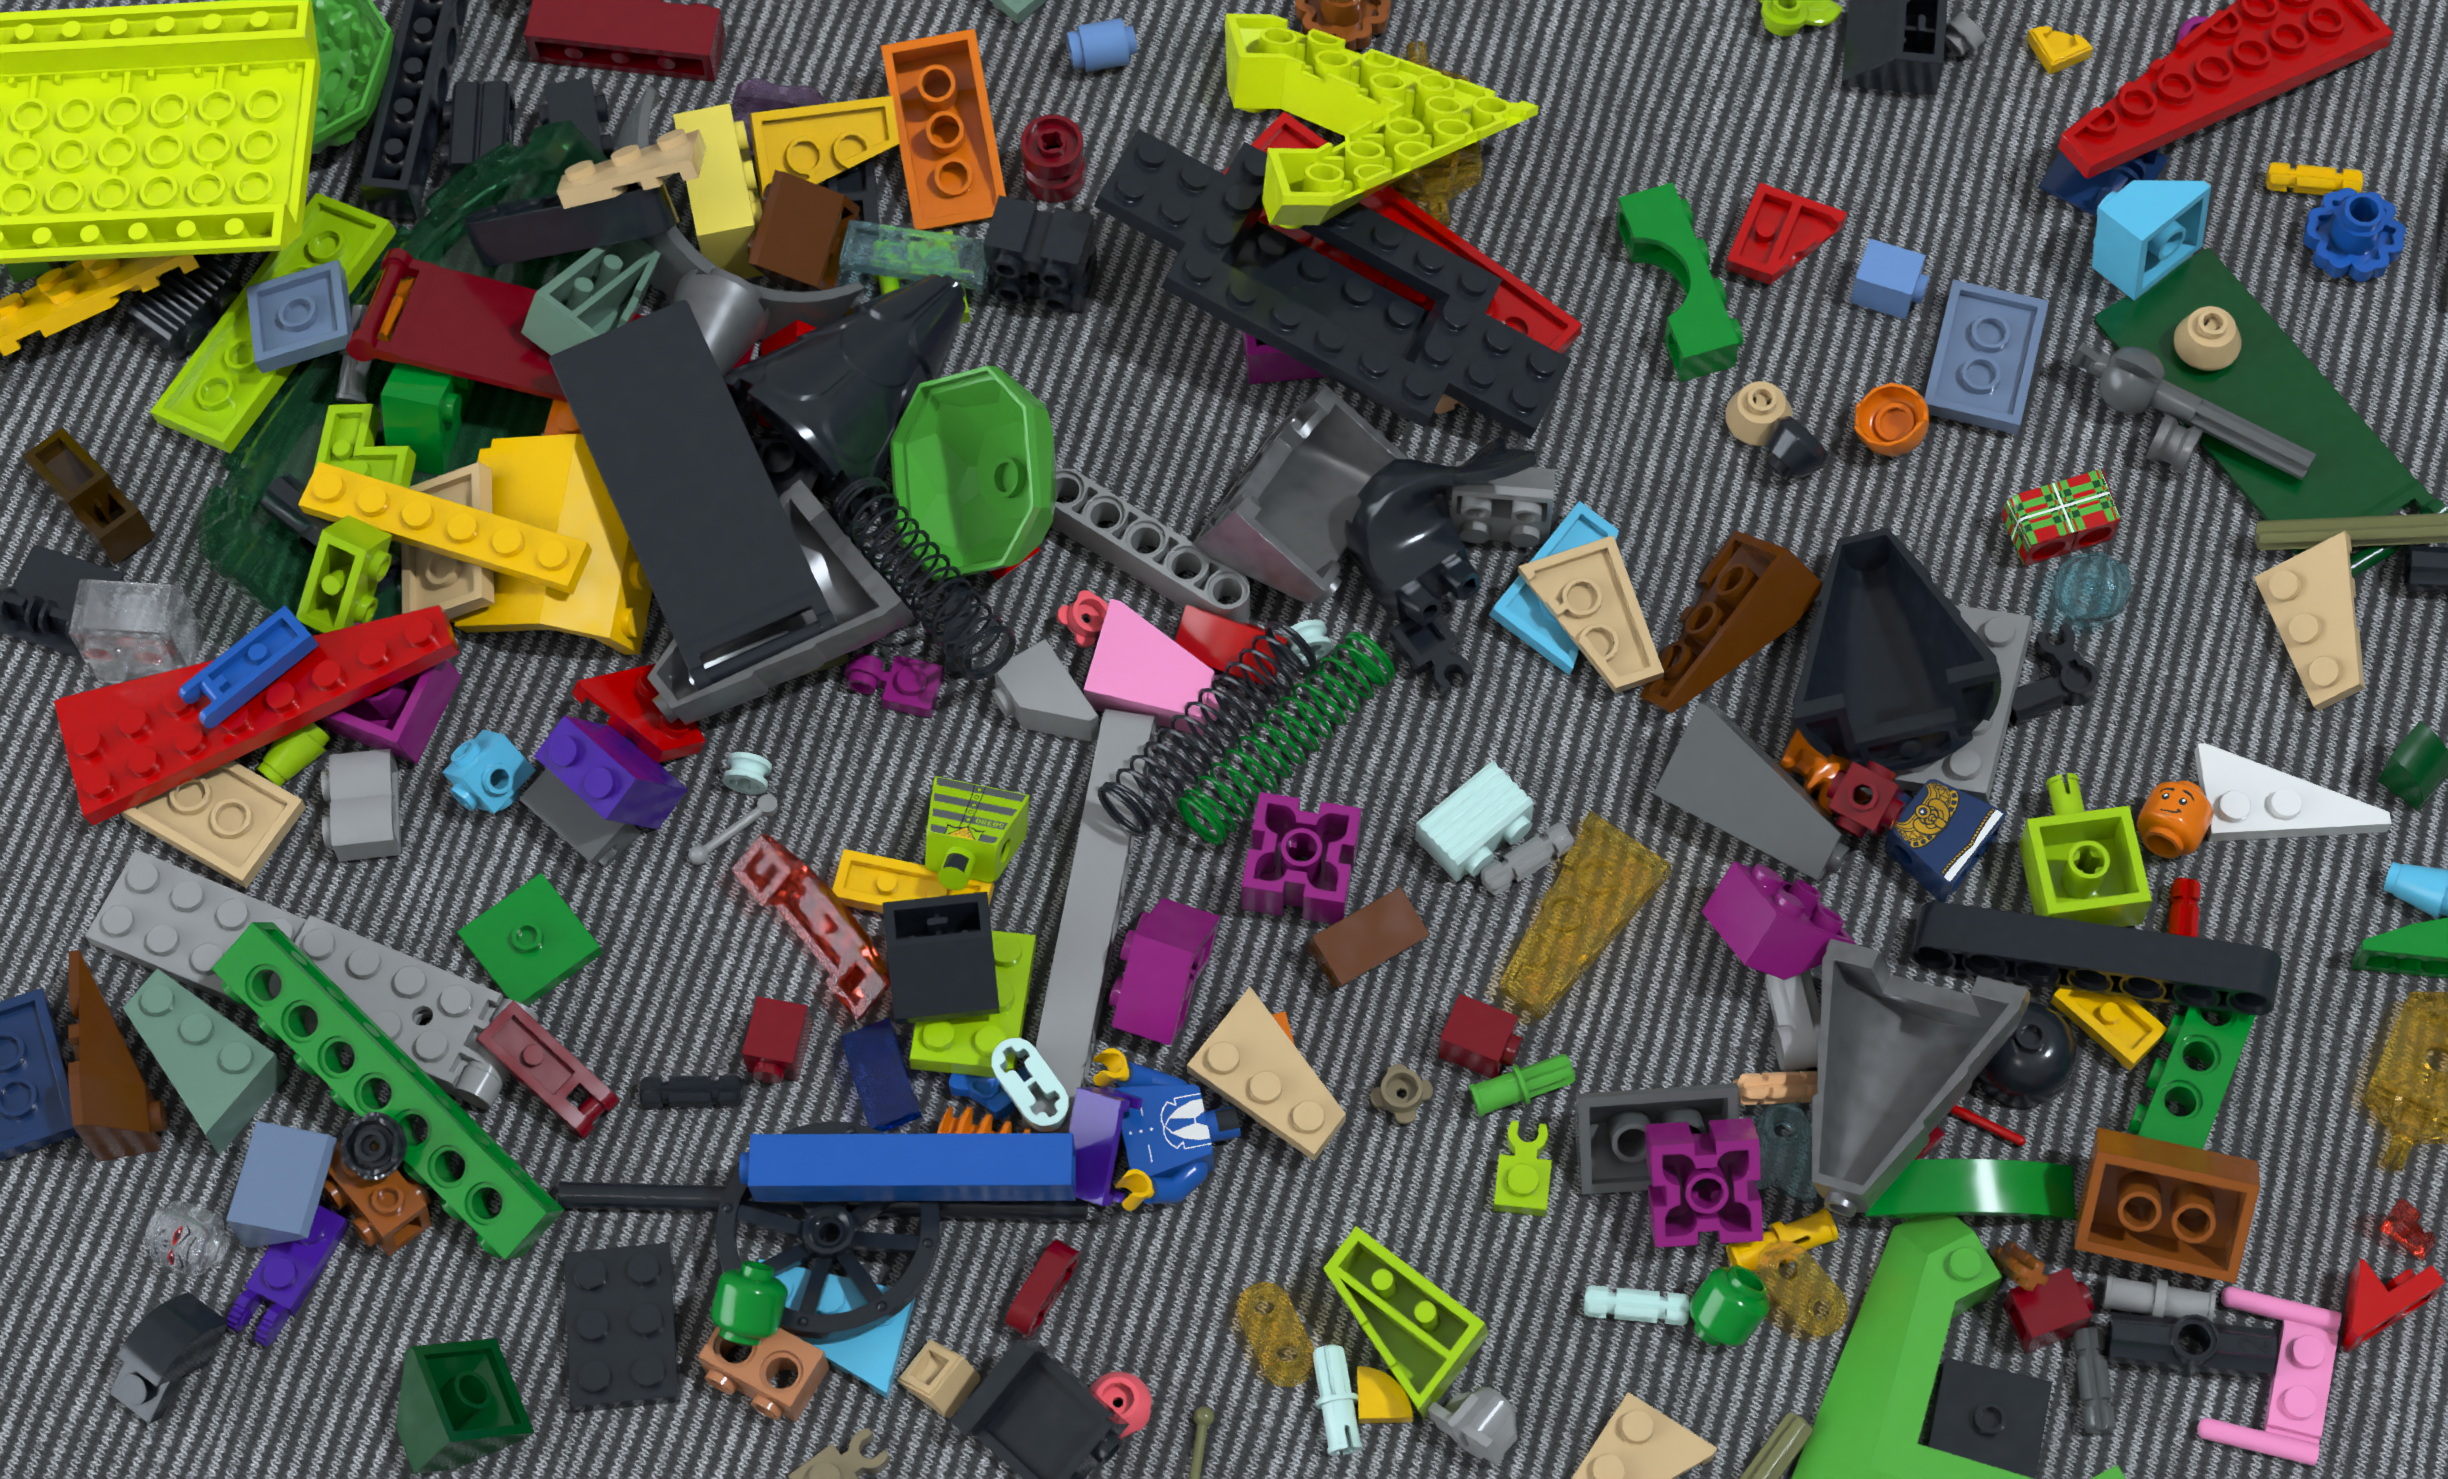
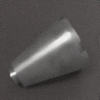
(726, 313)

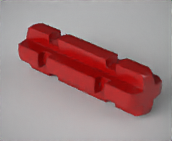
(2184, 907)

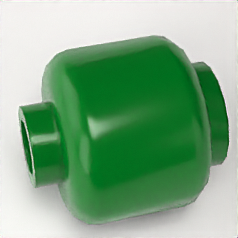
(749, 1303)
(1729, 1306)

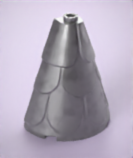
(853, 590)
(1893, 1067)

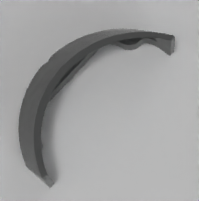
(680, 256)

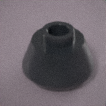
(1793, 449)

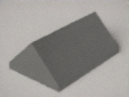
(1613, 1135)

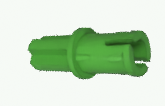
(1522, 1084)

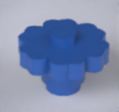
(2354, 234)

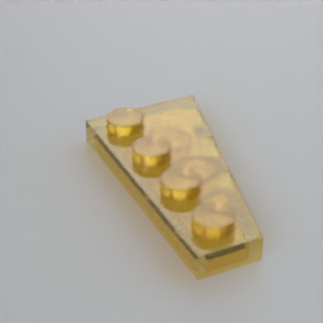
(1594, 898)

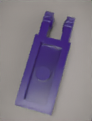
(287, 1276)

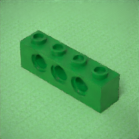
(2196, 1090)

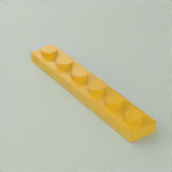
(448, 527)

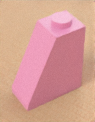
(1146, 672)

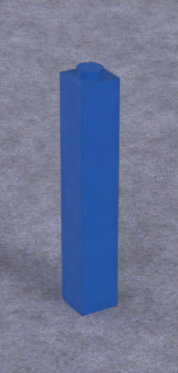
(910, 1167)

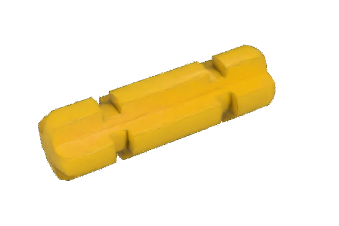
(2311, 179)

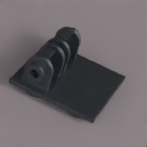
(44, 598)

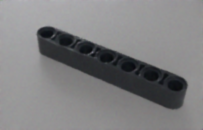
(2097, 958)

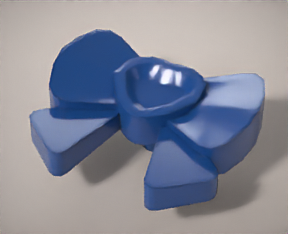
(986, 1092)

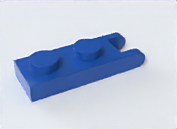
(249, 666)

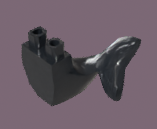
(1407, 536)

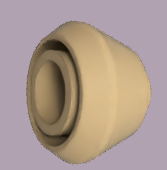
(2208, 339)
(1754, 411)

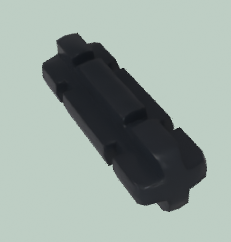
(691, 1091)

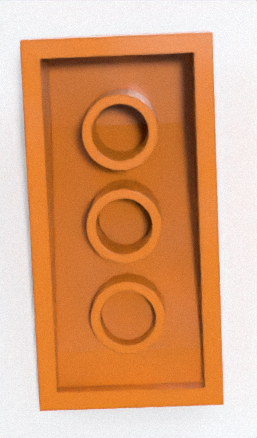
(944, 129)

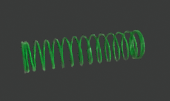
(1365, 664)

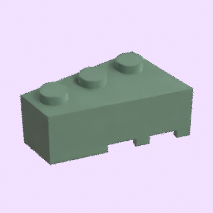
(591, 295)
(206, 1057)

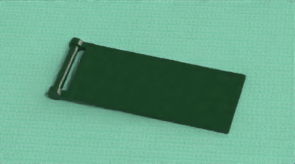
(2278, 391)

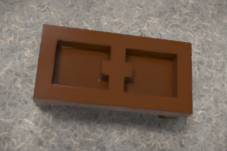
(1367, 938)

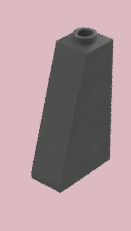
(1743, 791)

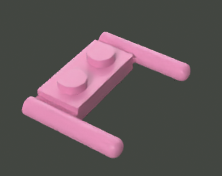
(2298, 1384)

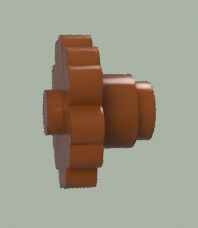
(1345, 19)

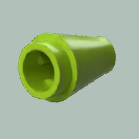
(293, 753)

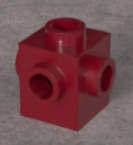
(1876, 815)

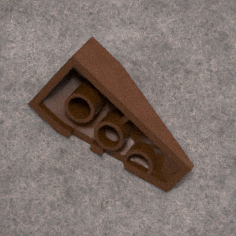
(1746, 603)
(107, 1088)

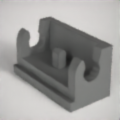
(576, 821)

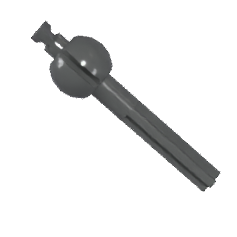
(2135, 381)

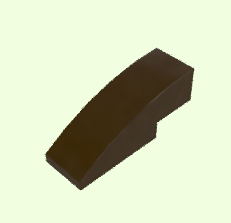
(89, 495)

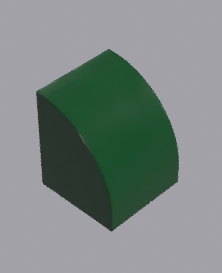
(2416, 767)

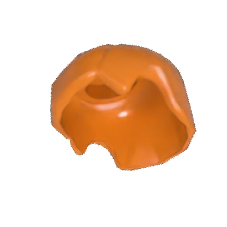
(1892, 419)

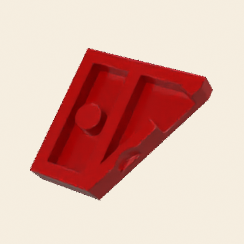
(1780, 233)
(633, 714)

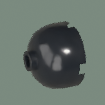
(2032, 1062)

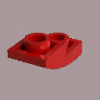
(1219, 640)

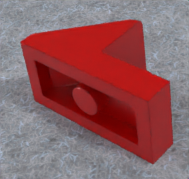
(2376, 1307)

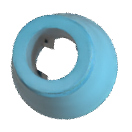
(2420, 887)

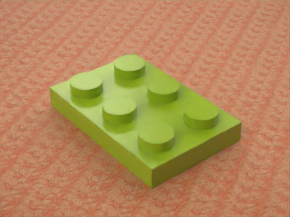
(969, 1042)

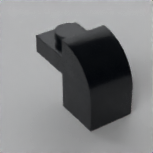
(163, 1348)

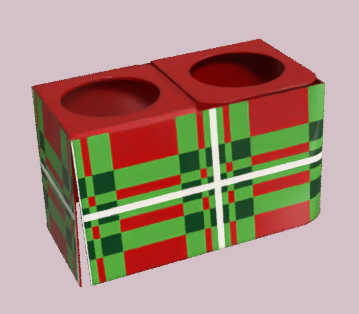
(2061, 517)

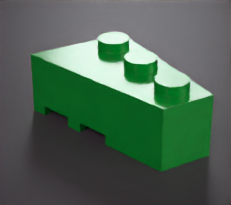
(424, 413)

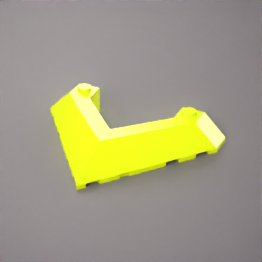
(1386, 108)

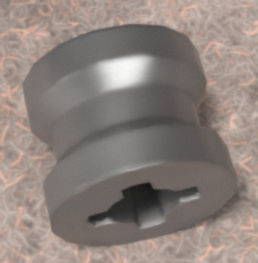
(2174, 444)

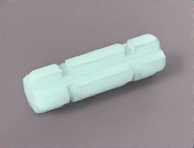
(1636, 1305)

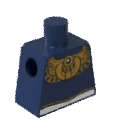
(1942, 836)

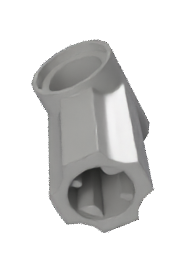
(1796, 1020)

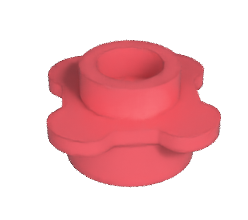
(1071, 616)

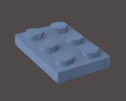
(1985, 356)

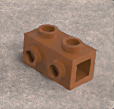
(385, 1209)

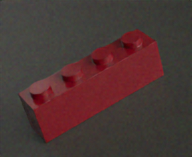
(628, 36)

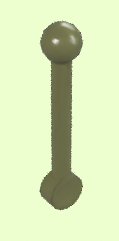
(1203, 1418)

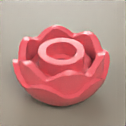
(1133, 1393)

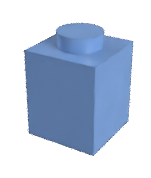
(1889, 279)

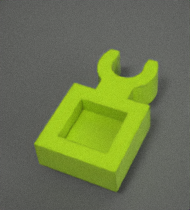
(1523, 1178)

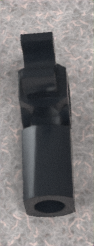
(2072, 681)

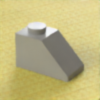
(1044, 695)

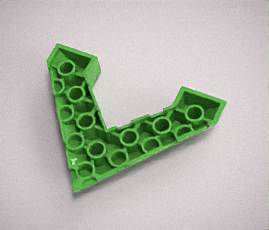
(1890, 1361)

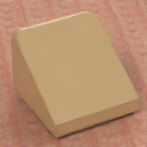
(940, 1378)

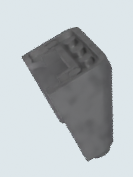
(1294, 496)

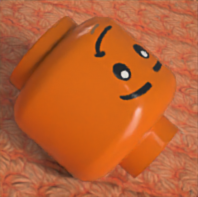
(2174, 819)

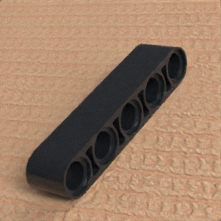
(544, 228)

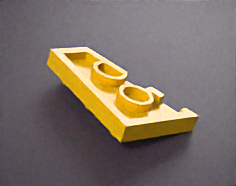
(821, 138)

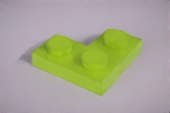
(350, 441)

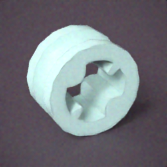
(1314, 633)
(747, 773)

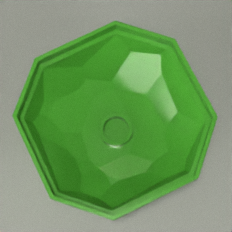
(975, 470)

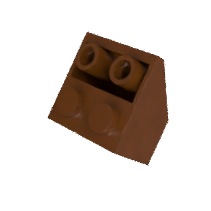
(801, 233)

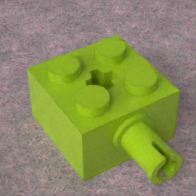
(2084, 861)

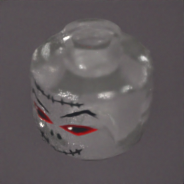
(186, 1238)

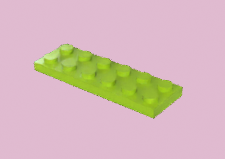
(220, 385)

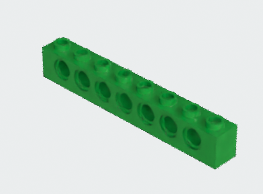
(246, 975)

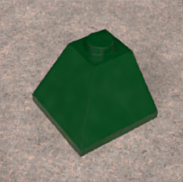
(458, 1405)

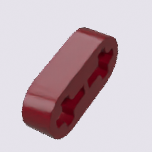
(1042, 1288)

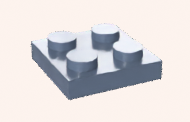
(299, 316)

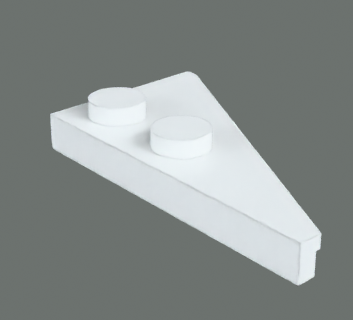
(2268, 803)

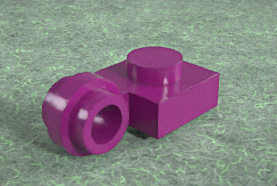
(908, 688)

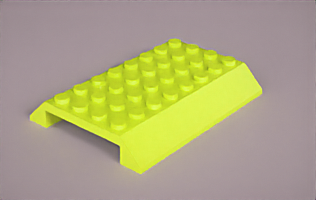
(155, 129)

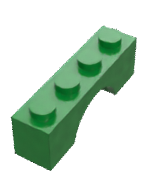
(1660, 233)

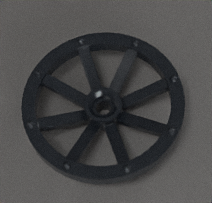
(819, 1223)

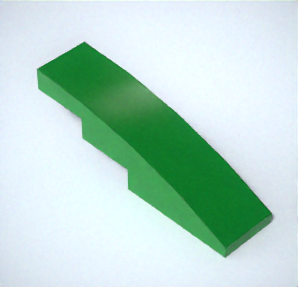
(2409, 950)

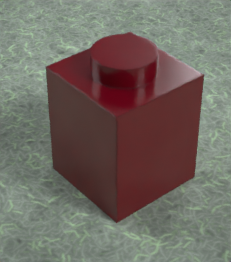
(1480, 1037)
(777, 1040)
(2049, 1311)

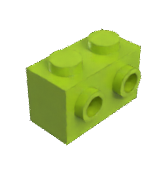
(345, 575)

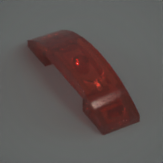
(819, 919)

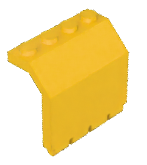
(560, 489)

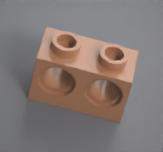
(755, 1373)

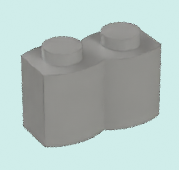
(362, 805)

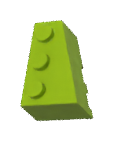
(1406, 1317)

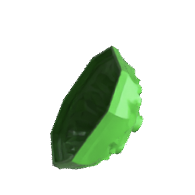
(354, 64)

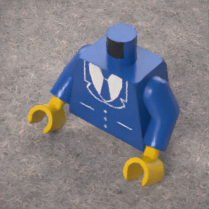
(1169, 1137)

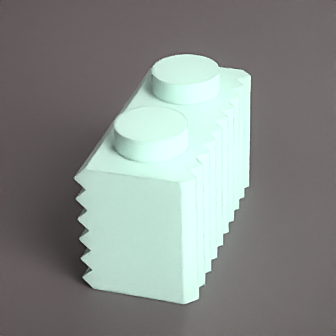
(1475, 822)

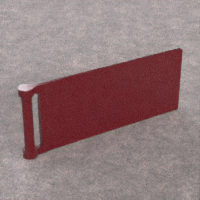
(459, 327)

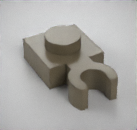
(850, 1465)

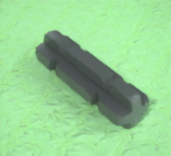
(2094, 1380)

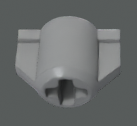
(1479, 1422)

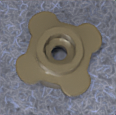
(1397, 1079)

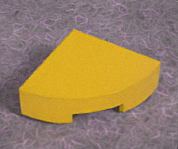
(2058, 49)
(1381, 1398)

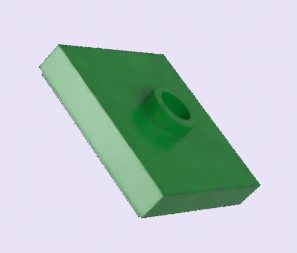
(529, 942)

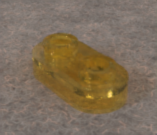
(1802, 1289)
(1275, 1331)

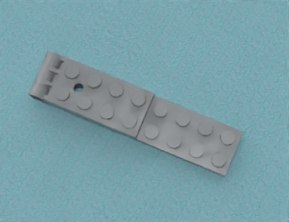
(189, 922)

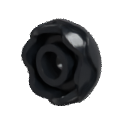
(358, 1142)

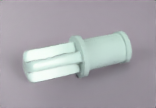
(1336, 1400)

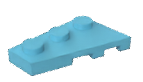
(1523, 611)
(867, 1355)

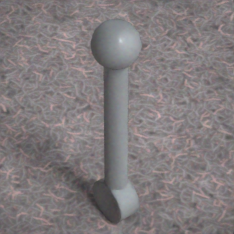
(766, 806)

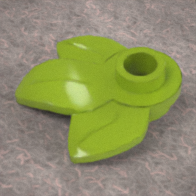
(1788, 16)

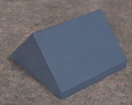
(280, 1184)

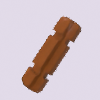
(2019, 1265)

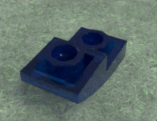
(881, 1076)

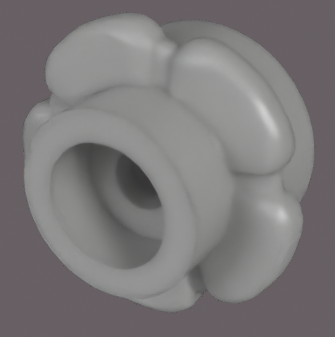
(1963, 35)

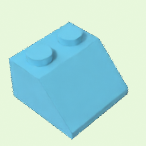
(2148, 231)

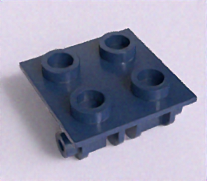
(2071, 186)

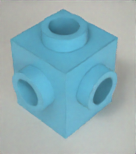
(487, 772)

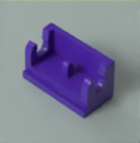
(1096, 1134)

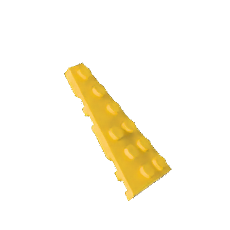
(79, 293)

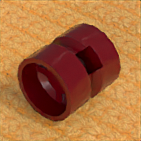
(1053, 158)

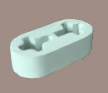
(1040, 1076)

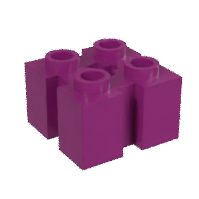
(1286, 832)
(1728, 1200)

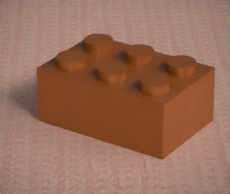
(2166, 1205)

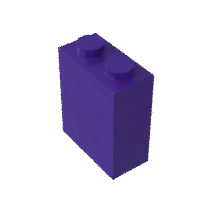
(610, 773)

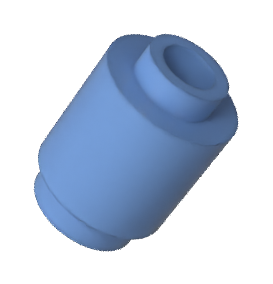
(1101, 45)

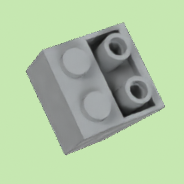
(1506, 508)

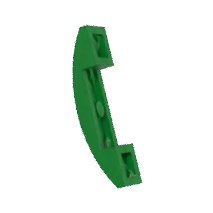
(1980, 1189)

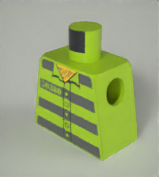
(973, 831)

